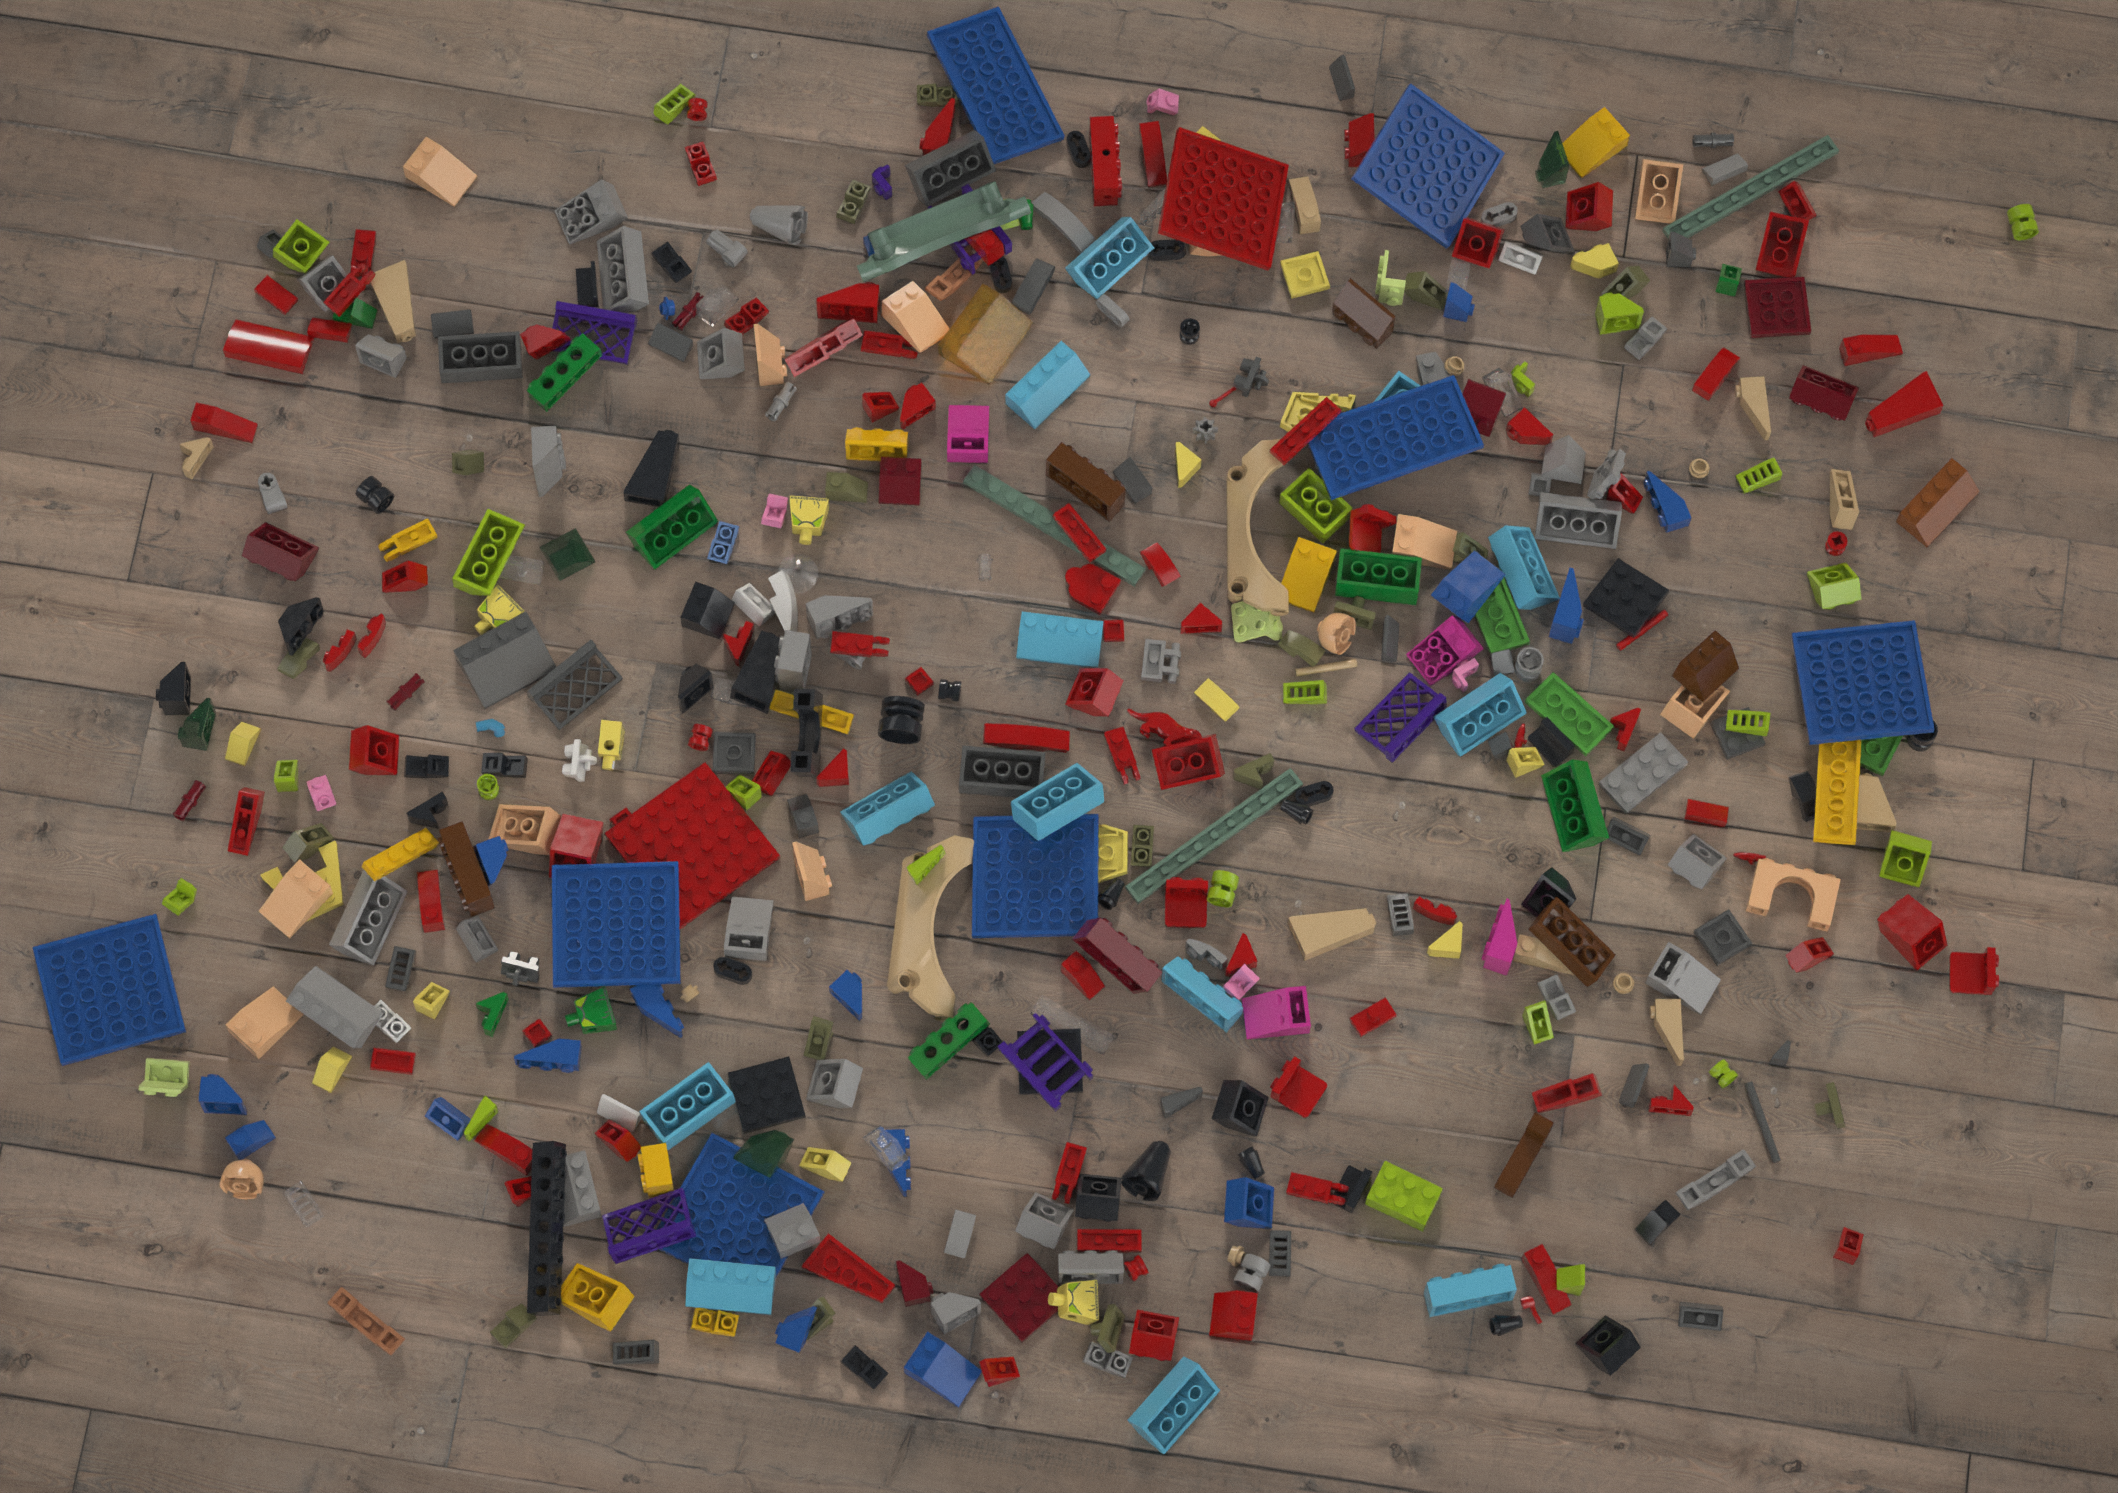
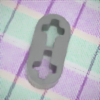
(1497, 212)
(1112, 310)

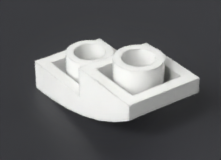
(391, 1023)

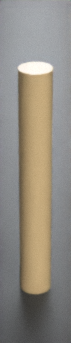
(1326, 667)

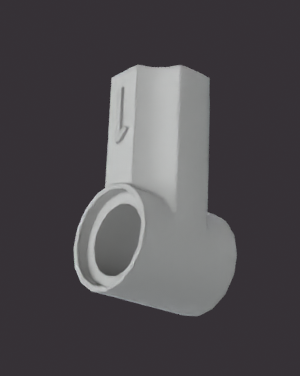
(730, 251)

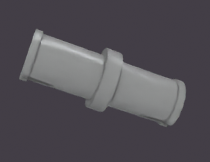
(780, 401)

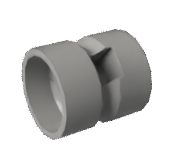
(1529, 664)
(1251, 1273)

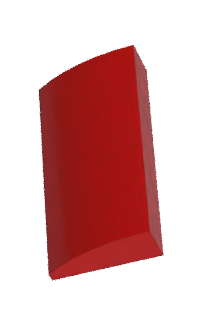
(268, 346)

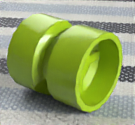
(2022, 222)
(1222, 888)

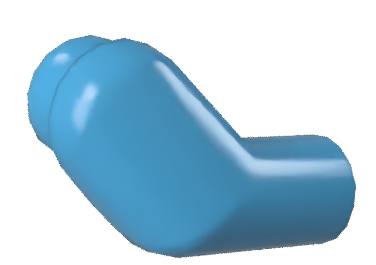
(491, 724)

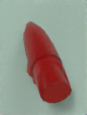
(1519, 740)
(1750, 857)

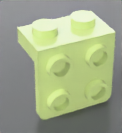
(1389, 290)
(1254, 623)
(165, 1077)

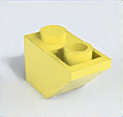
(1596, 262)

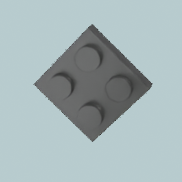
(1732, 742)

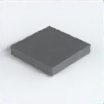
(734, 753)
(1722, 937)

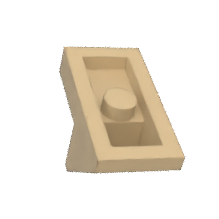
(198, 452)

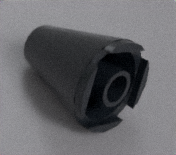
(1148, 1172)

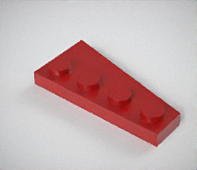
(845, 1268)

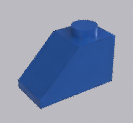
(1458, 304)
(848, 992)
(249, 1138)
(795, 1329)

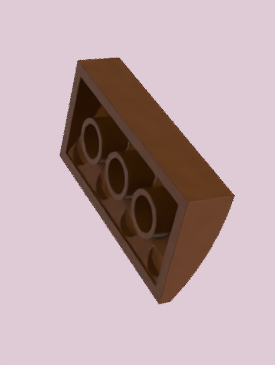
(1572, 942)

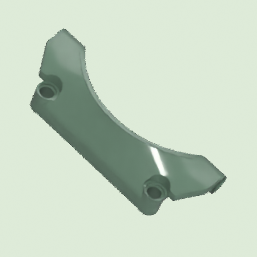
(939, 227)

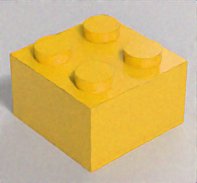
(656, 1166)

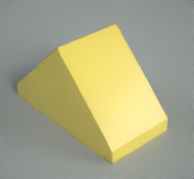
(1186, 464)
(241, 743)
(1524, 760)
(1448, 944)
(431, 1000)
(330, 1069)

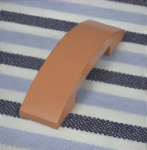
(952, 278)
(365, 1321)

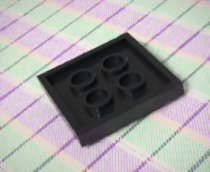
(1626, 598)
(1072, 1040)
(766, 1095)

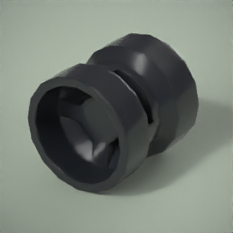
(1191, 327)
(949, 690)

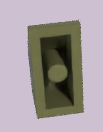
(1628, 282)
(1425, 289)
(845, 488)
(306, 841)

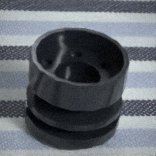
(901, 720)

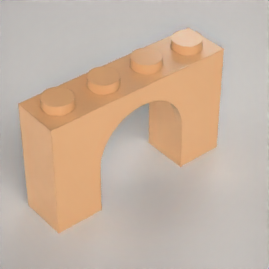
(1821, 888)

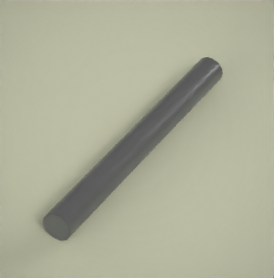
(1762, 1122)

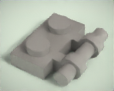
(1154, 659)

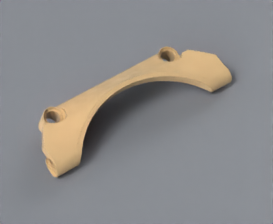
(1243, 565)
(913, 946)

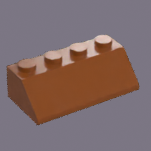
(1938, 503)

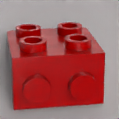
(1367, 527)
(1186, 902)
(1973, 972)
(1297, 1088)

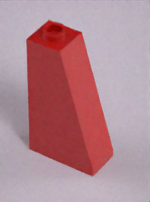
(1906, 406)

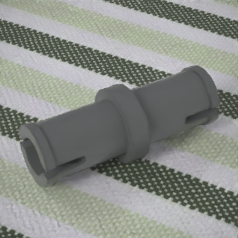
(1713, 140)

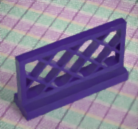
(598, 316)
(1416, 724)
(651, 1238)

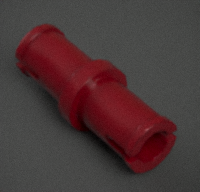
(687, 313)
(405, 691)
(189, 800)

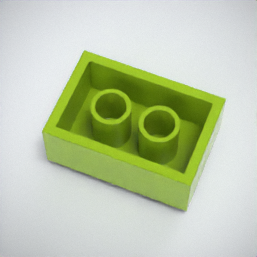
(1311, 505)
(1403, 1196)

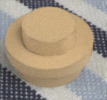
(1454, 366)
(1699, 468)
(1623, 983)
(689, 993)
(1236, 1255)

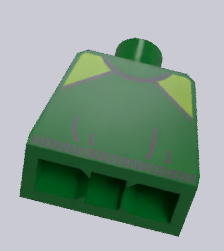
(593, 1013)

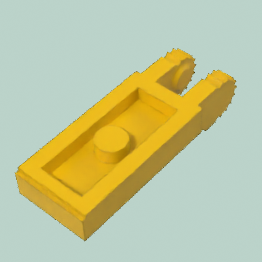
(408, 539)

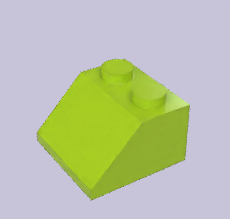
(299, 247)
(1617, 314)
(1835, 585)
(1905, 858)

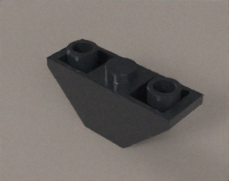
(299, 621)

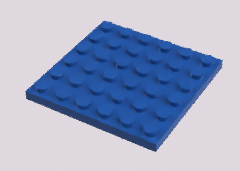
(1428, 166)
(1862, 682)
(1032, 884)
(615, 924)
(109, 989)
(730, 1208)

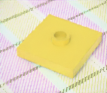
(1304, 274)

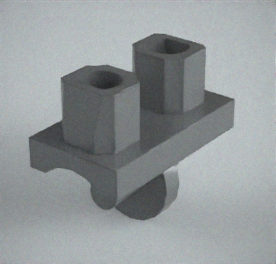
(1251, 367)
(520, 970)

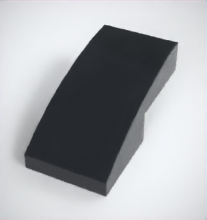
(671, 263)
(504, 766)
(426, 767)
(863, 1367)

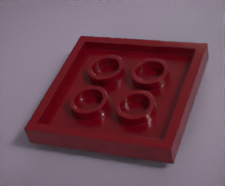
(1777, 307)
(1021, 1297)

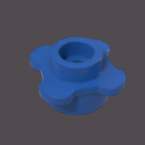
(667, 308)

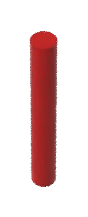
(1649, 624)

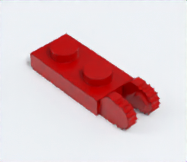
(363, 249)
(348, 290)
(886, 344)
(858, 644)
(1121, 753)
(1069, 1170)
(1315, 1189)

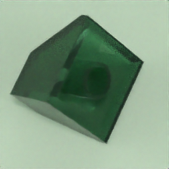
(1553, 164)
(567, 554)
(198, 726)
(765, 1152)

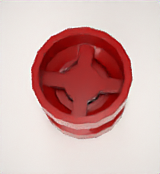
(700, 737)

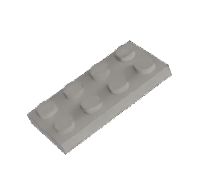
(1643, 773)

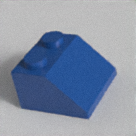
(491, 857)
(218, 1097)
(1249, 1203)

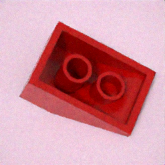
(1782, 245)
(855, 301)
(1188, 762)

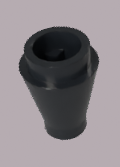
(1299, 812)
(1110, 895)
(1251, 1161)
(1504, 1323)

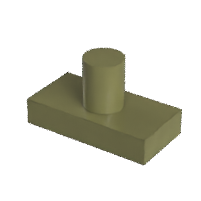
(1363, 617)
(1831, 1106)
(1110, 1329)

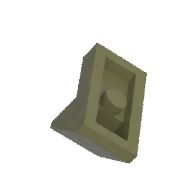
(1465, 545)
(1250, 772)
(818, 1038)
(822, 1317)
(513, 1325)

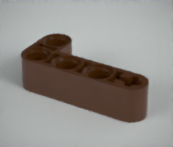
(1524, 1155)

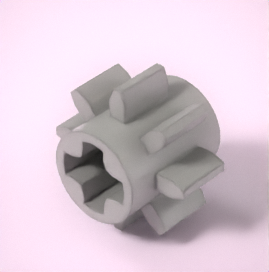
(1205, 424)

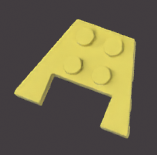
(1302, 403)
(1112, 852)
(330, 874)

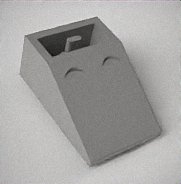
(591, 212)
(837, 613)
(748, 928)
(1683, 978)

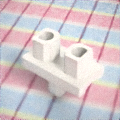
(581, 760)

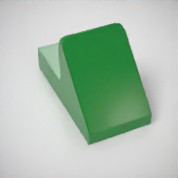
(358, 314)
(494, 1007)

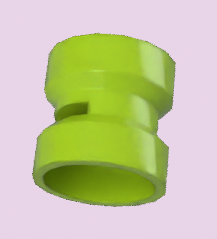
(487, 782)
(1723, 1073)

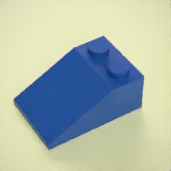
(1468, 586)
(1567, 618)
(942, 1369)

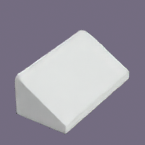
(1520, 257)
(753, 604)
(619, 1113)

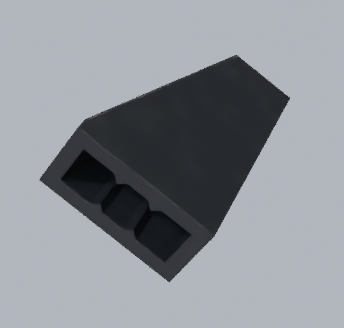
(654, 473)
(757, 675)

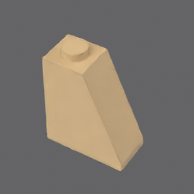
(1873, 807)

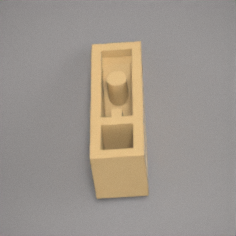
(1305, 205)
(1754, 402)
(1842, 500)
(1535, 953)
(1669, 1026)

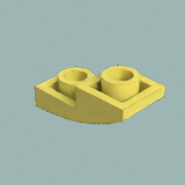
(1216, 699)

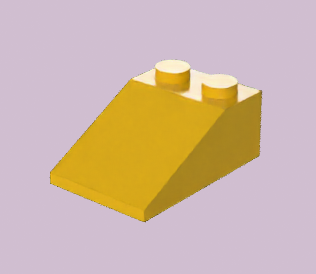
(1595, 142)
(1308, 573)
(595, 1296)

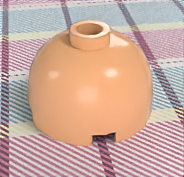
(1336, 631)
(242, 1179)

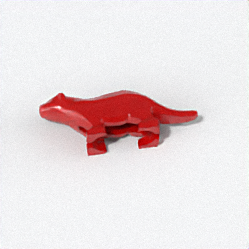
(1164, 727)

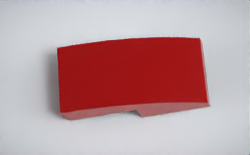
(700, 163)
(749, 314)
(1160, 563)
(375, 630)
(337, 655)
(1441, 914)

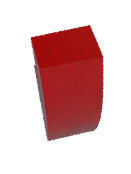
(1153, 153)
(1715, 374)
(1567, 1093)

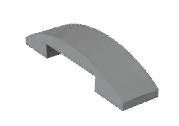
(1064, 221)
(1716, 1180)

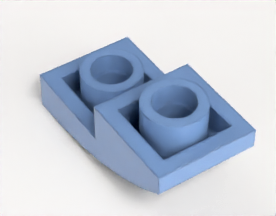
(723, 542)

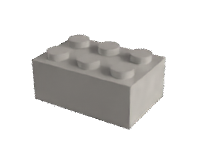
(793, 661)

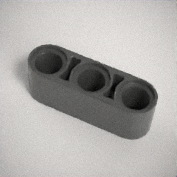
(1033, 286)

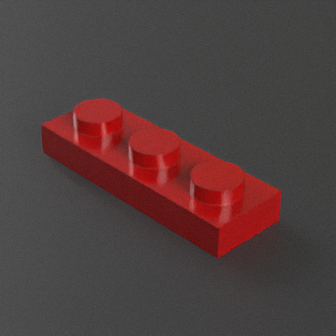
(1079, 533)
(1109, 1240)

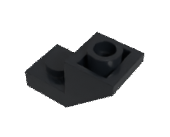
(1804, 790)

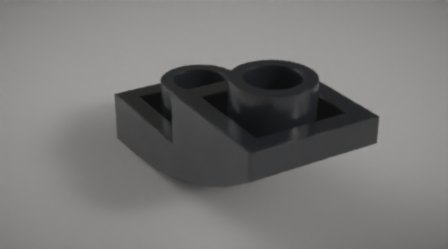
(986, 1041)

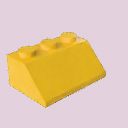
(875, 443)

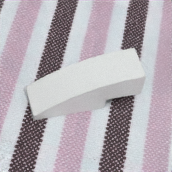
(784, 601)

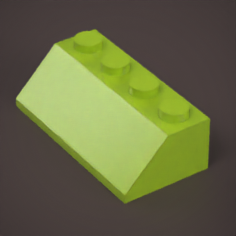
(487, 554)

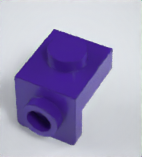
(879, 181)

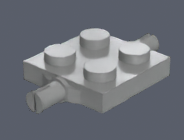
(1606, 474)

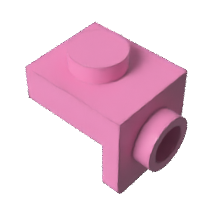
(1163, 101)
(775, 511)
(1464, 670)
(321, 793)
(1240, 982)

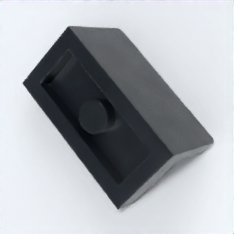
(587, 286)
(1551, 742)
(1357, 1182)

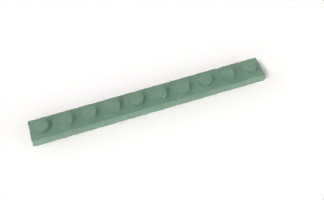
(1753, 188)
(1043, 520)
(1214, 835)

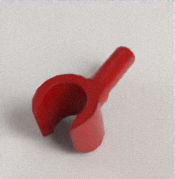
(1528, 1302)

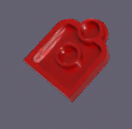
(1091, 586)

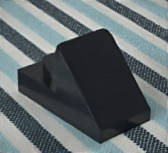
(423, 813)
(1657, 1221)

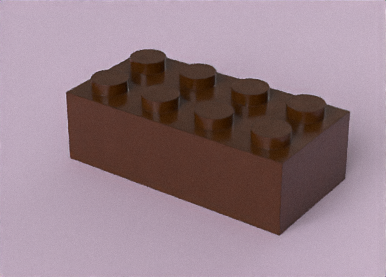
(1085, 481)
(465, 869)

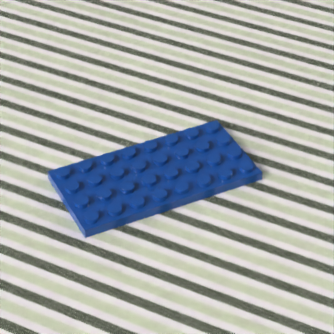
(995, 85)
(1394, 437)

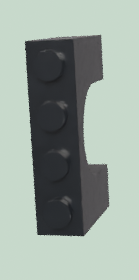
(806, 760)

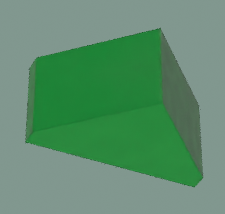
(1728, 280)

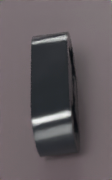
(1082, 147)
(1167, 250)
(1005, 273)
(1312, 790)
(732, 975)

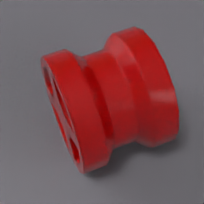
(697, 109)
(1834, 548)
(1135, 1268)

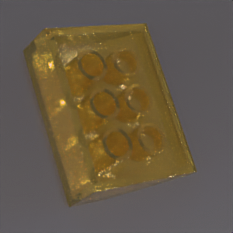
(984, 334)

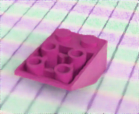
(968, 434)
(1444, 650)
(1503, 942)
(1277, 1013)

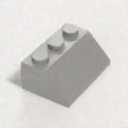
(580, 1198)
(1104, 1268)

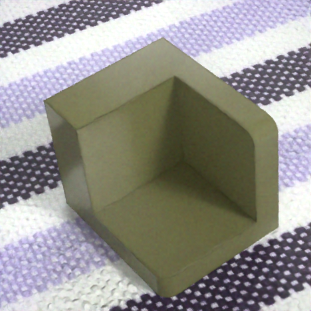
(467, 462)

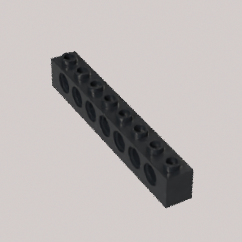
(546, 1212)

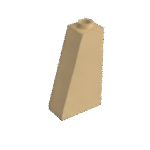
(394, 296)
(1329, 930)

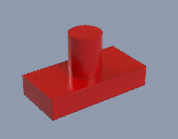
(1372, 1017)

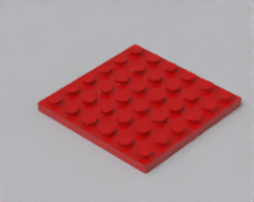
(1223, 198)
(704, 832)

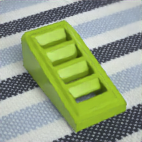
(668, 114)
(1770, 463)
(1305, 699)
(1756, 715)
(923, 865)
(481, 1117)

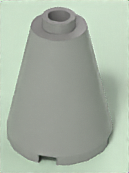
(781, 221)

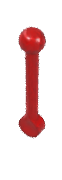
(1213, 403)

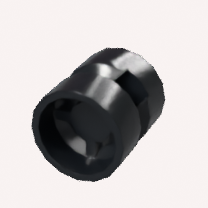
(373, 493)
(1922, 741)

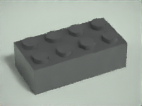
(950, 168)
(480, 357)
(1000, 771)

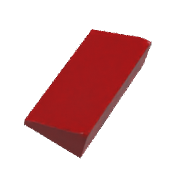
(1797, 201)
(329, 329)
(772, 772)
(1706, 813)

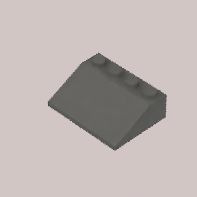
(504, 660)

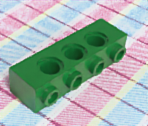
(563, 382)
(945, 1052)

